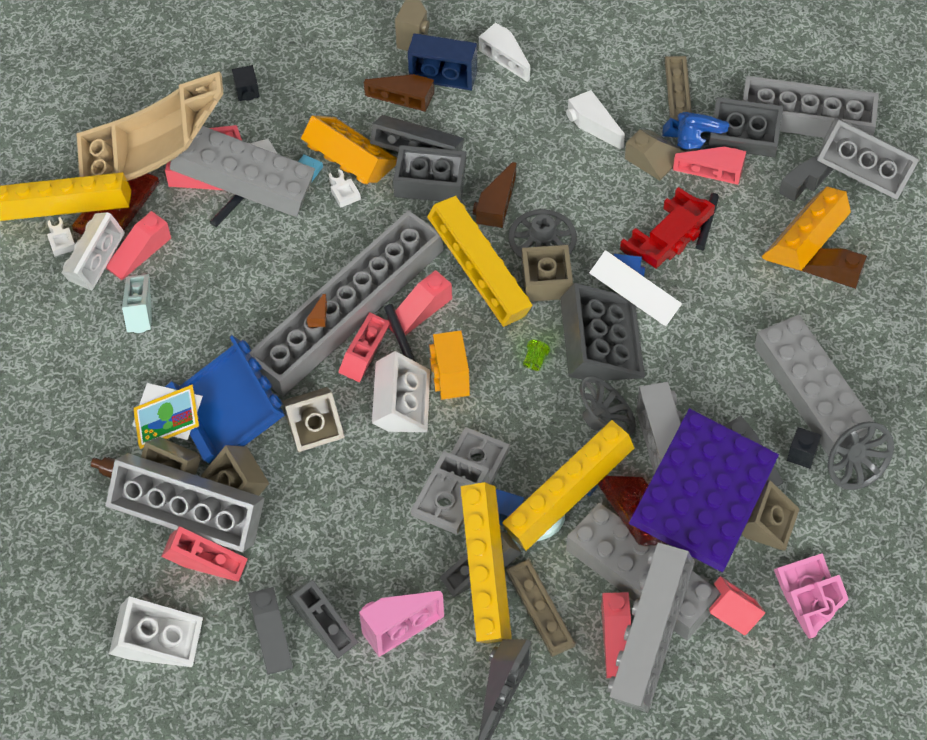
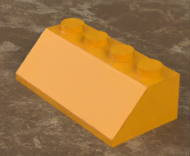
(348, 149)
(809, 229)

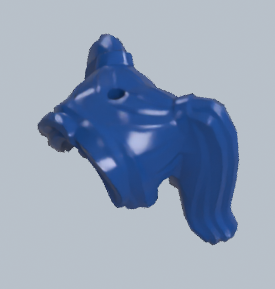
(693, 125)

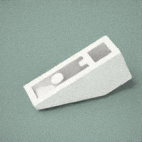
(503, 48)
(594, 118)

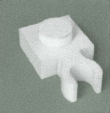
(344, 191)
(60, 239)

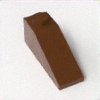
(404, 90)
(495, 199)
(837, 266)

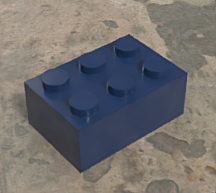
(444, 60)

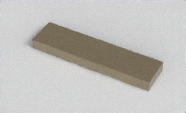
(677, 85)
(540, 608)

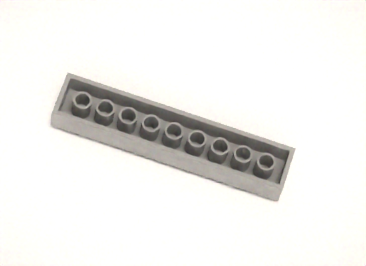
(351, 294)

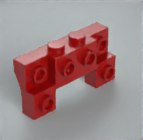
(673, 232)

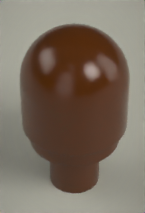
(105, 465)

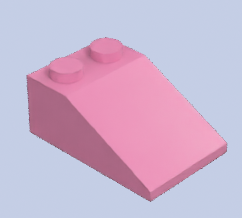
(399, 618)

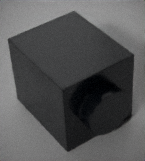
(245, 83)
(804, 447)

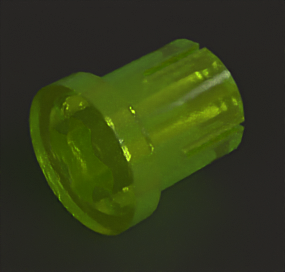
(535, 354)

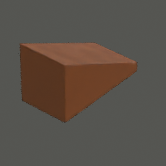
(317, 317)

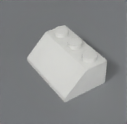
(93, 251)
(401, 394)

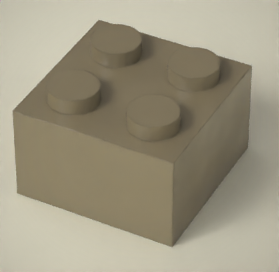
(546, 272)

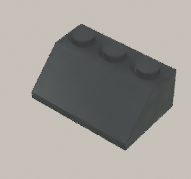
(751, 126)
(429, 173)

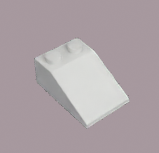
(155, 633)

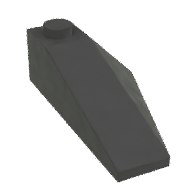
(506, 671)

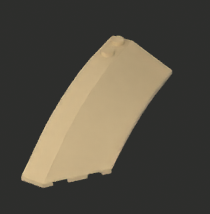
(150, 135)

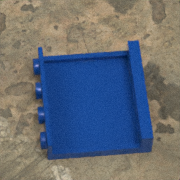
(234, 401)

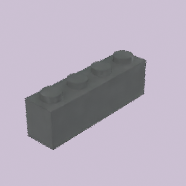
(393, 132)

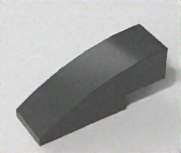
(806, 175)

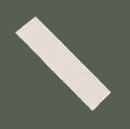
(635, 288)

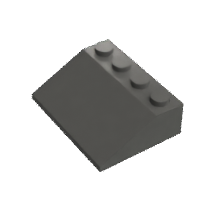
(601, 334)

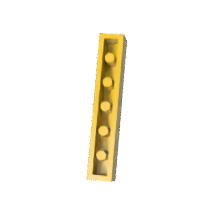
(64, 196)
(479, 261)
(568, 485)
(486, 563)

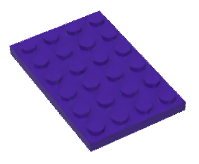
(704, 490)

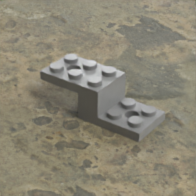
(458, 470)

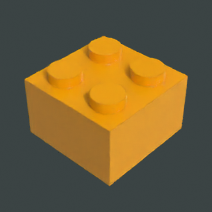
(449, 365)

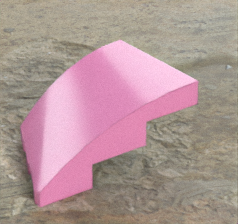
(809, 597)

